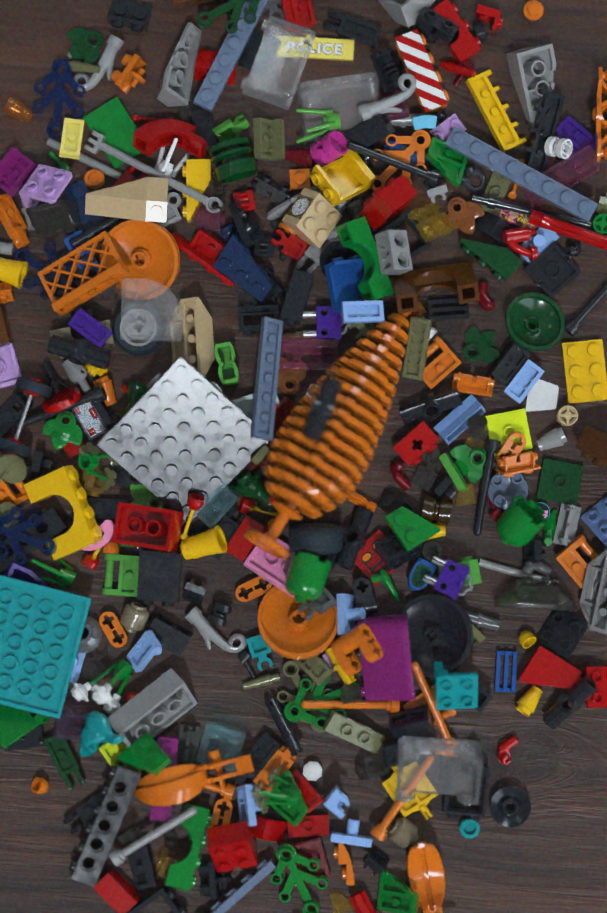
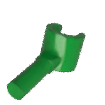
(62, 165)

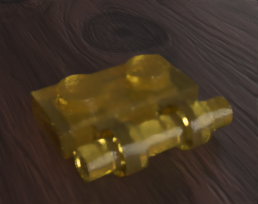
(433, 227)

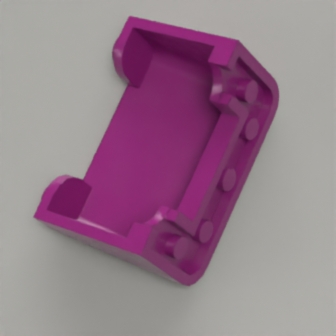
(392, 674)

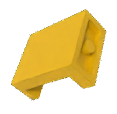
(343, 178)

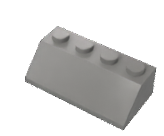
(153, 708)

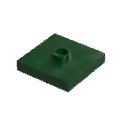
(559, 482)

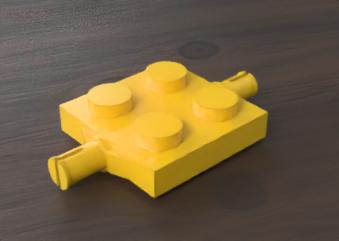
(417, 804)

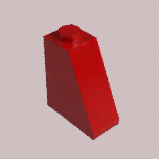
(549, 670)

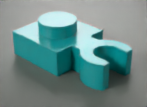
(259, 649)

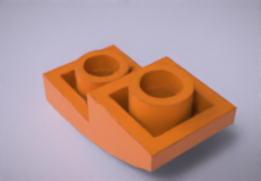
(341, 853)

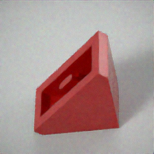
(269, 828)

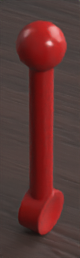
(135, 118)

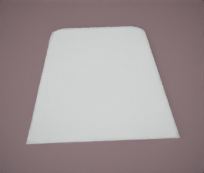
(542, 396)

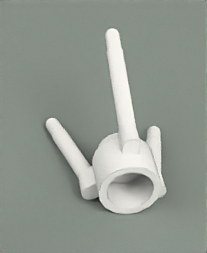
(166, 167)

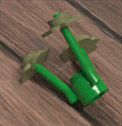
(89, 460)
(290, 796)

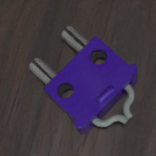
(329, 323)
(453, 579)

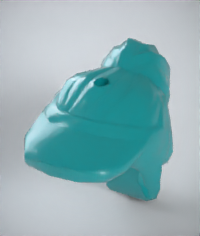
(96, 731)

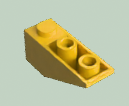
(198, 177)

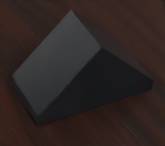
(492, 227)

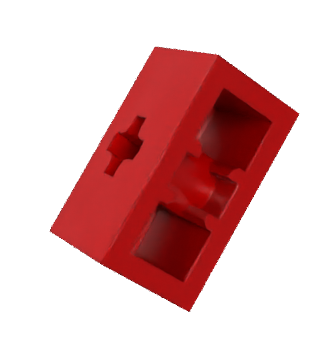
(420, 433)

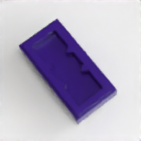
(90, 328)

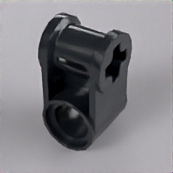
(364, 598)

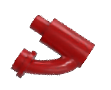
(513, 236)

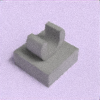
(440, 188)

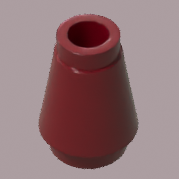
(299, 156)

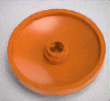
(145, 250)
(288, 631)

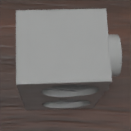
(393, 252)

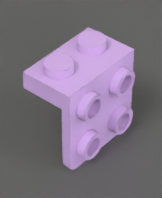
(44, 185)

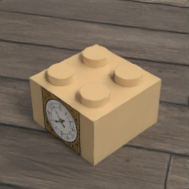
(312, 217)

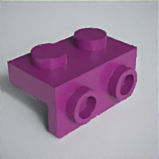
(14, 171)

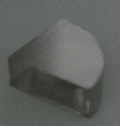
(350, 694)

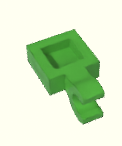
(230, 130)

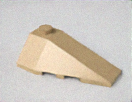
(133, 200)

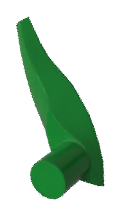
(549, 529)
(385, 578)

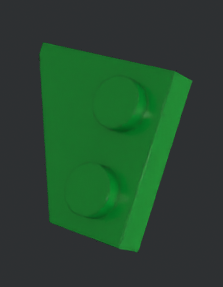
(446, 160)
(410, 528)
(145, 755)
(292, 814)
(395, 895)

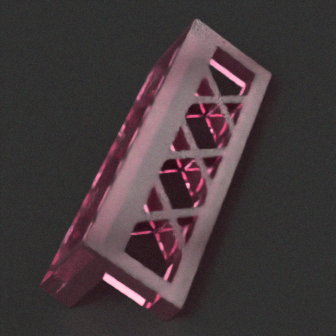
(568, 172)
(306, 346)

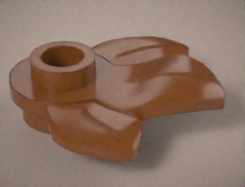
(466, 216)
(292, 376)

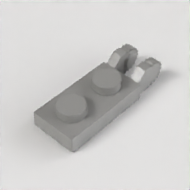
(314, 253)

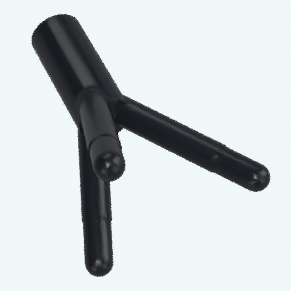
(53, 378)

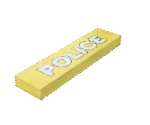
(332, 49)

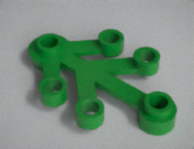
(302, 714)
(298, 876)

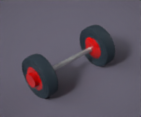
(34, 388)

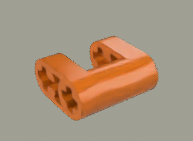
(361, 638)

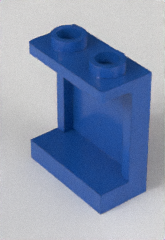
(343, 280)

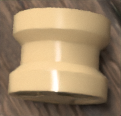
(570, 415)

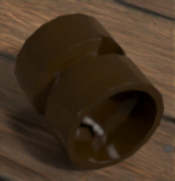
(436, 510)

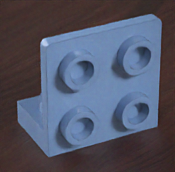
(597, 520)

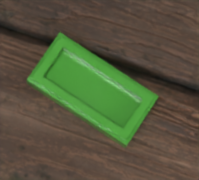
(453, 472)

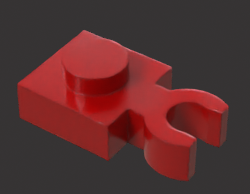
(292, 246)

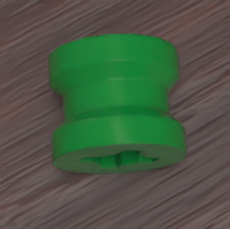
(600, 220)

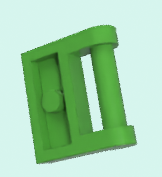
(127, 575)

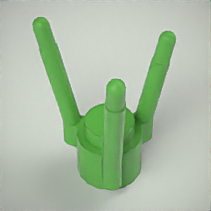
(330, 123)

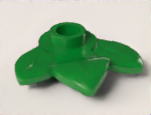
(61, 432)
(466, 463)

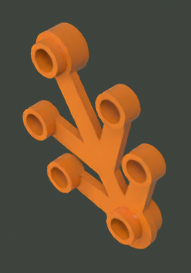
(404, 155)

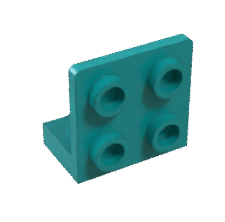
(454, 689)

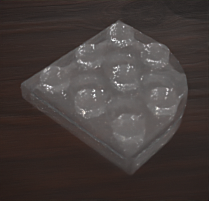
(149, 312)

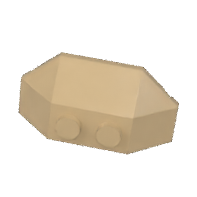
(197, 336)

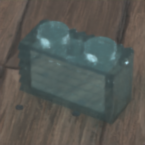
(217, 507)

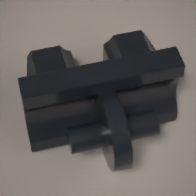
(212, 888)

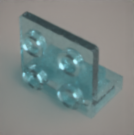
(225, 738)

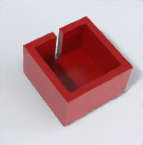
(388, 202)
(232, 846)

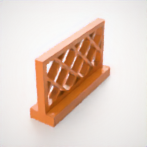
(94, 285)

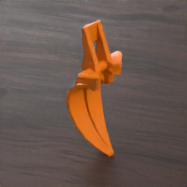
(184, 782)
(427, 876)

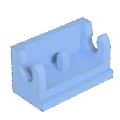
(333, 799)

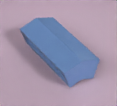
(456, 421)

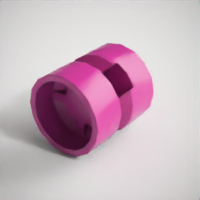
(328, 148)

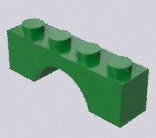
(358, 237)
(181, 874)

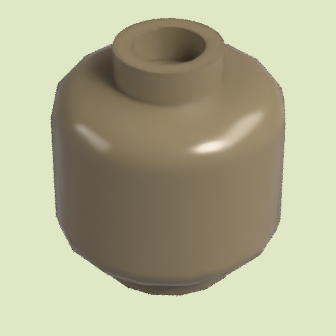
(134, 617)
(402, 832)

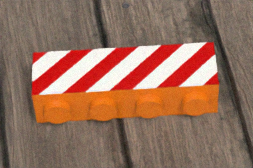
(419, 64)

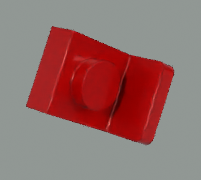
(489, 14)

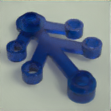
(58, 95)
(50, 276)
(14, 535)

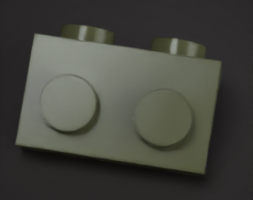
(268, 139)

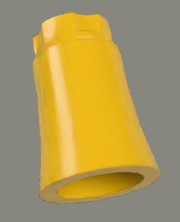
(13, 272)
(204, 544)

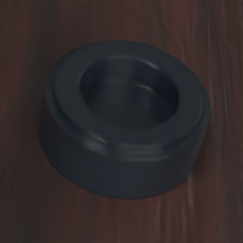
(480, 33)

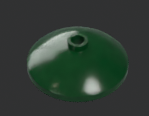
(540, 313)

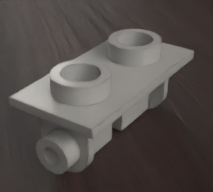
(566, 524)

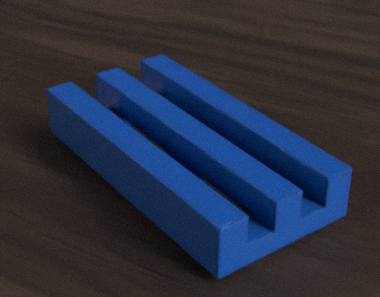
(506, 665)

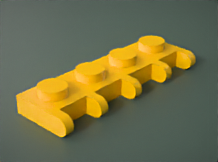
(494, 111)

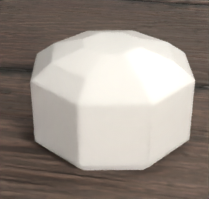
(312, 770)

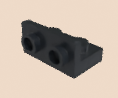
(130, 15)
(246, 225)
(394, 553)

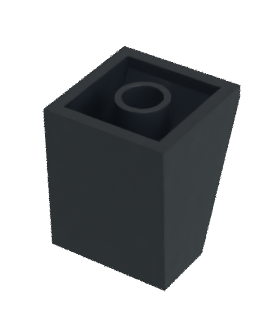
(159, 577)

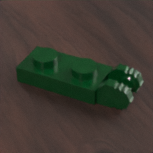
(64, 760)

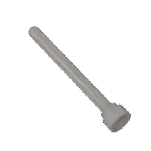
(119, 855)

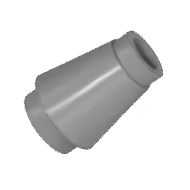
(552, 439)

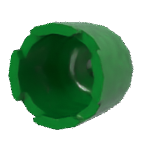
(520, 522)
(306, 576)

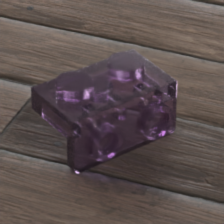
(69, 725)

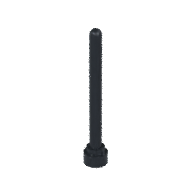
(429, 176)
(572, 325)
(97, 394)
(491, 448)

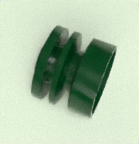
(232, 156)

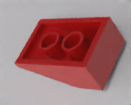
(147, 527)

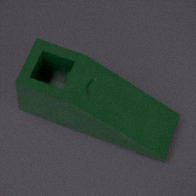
(497, 259)

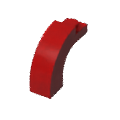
(162, 133)

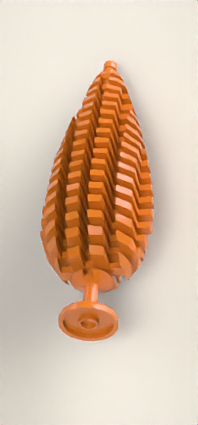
(319, 473)

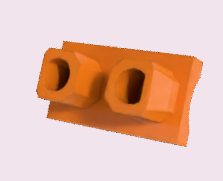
(131, 74)

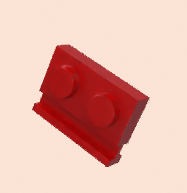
(298, 12)

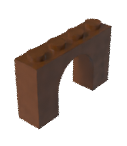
(455, 277)

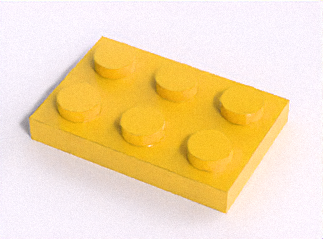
(584, 371)

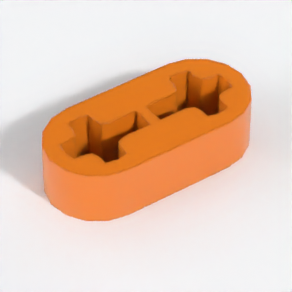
(507, 443)
(250, 584)
(117, 626)
(216, 812)

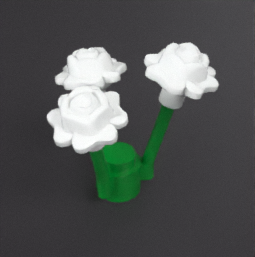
(101, 694)

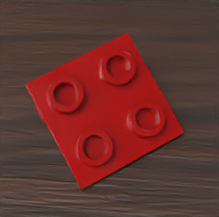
(599, 676)

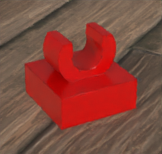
(245, 200)

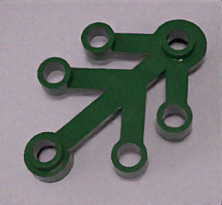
(237, 6)

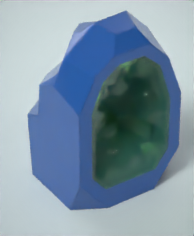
(416, 576)

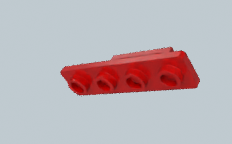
(205, 250)

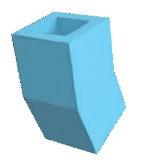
(424, 121)

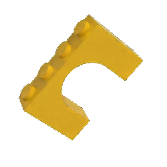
(84, 529)

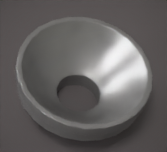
(94, 638)

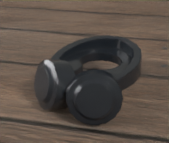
(465, 182)

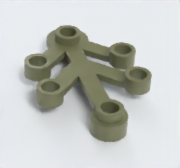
(290, 698)

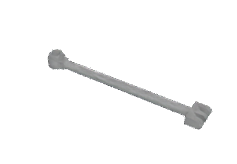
(100, 145)

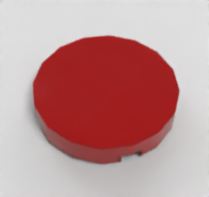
(61, 400)

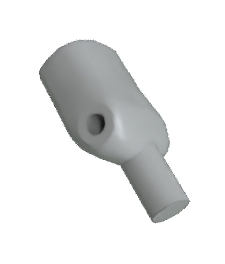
(77, 375)

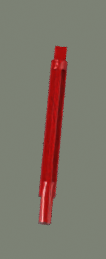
(548, 222)

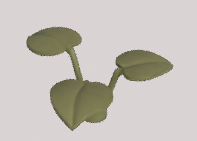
(13, 471)

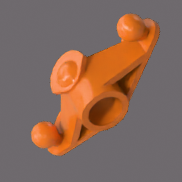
(598, 113)

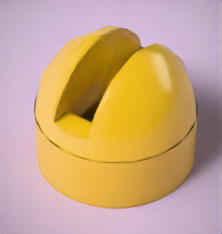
(527, 639)

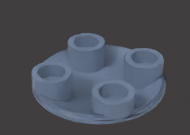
(504, 489)

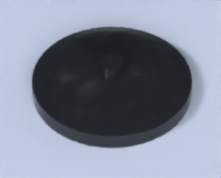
(438, 632)

